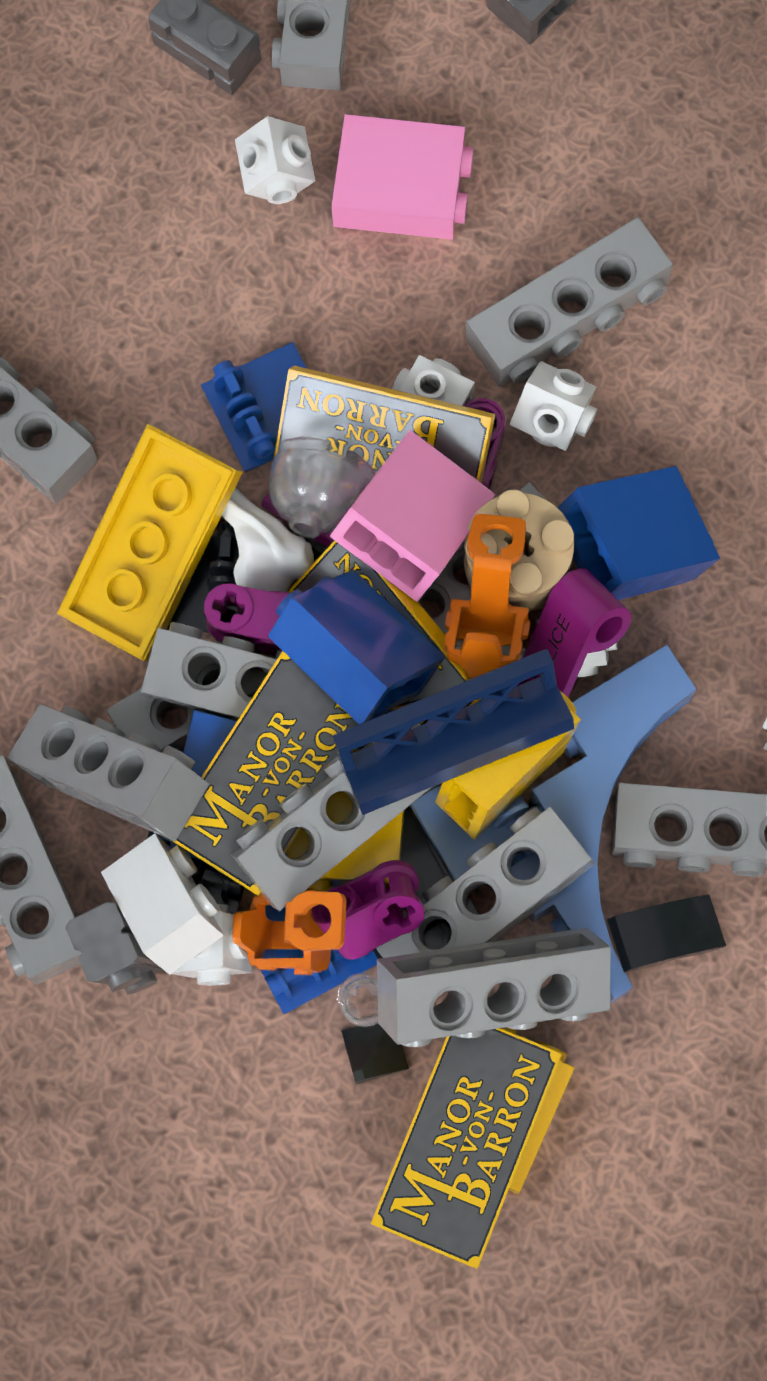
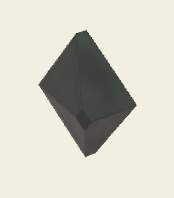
(373, 1053)

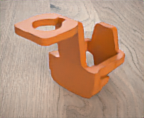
(488, 618)
(299, 931)

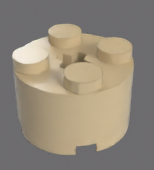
(547, 544)

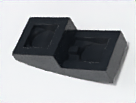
(666, 932)

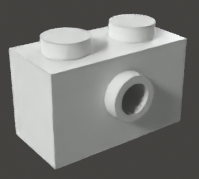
(163, 903)

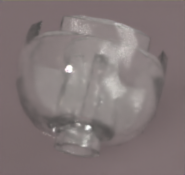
(314, 485)

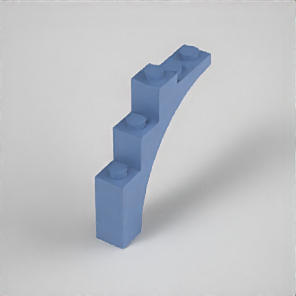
(611, 729)

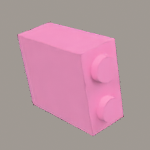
(401, 177)
(412, 516)

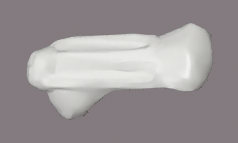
(267, 551)

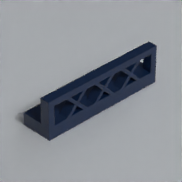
(455, 735)

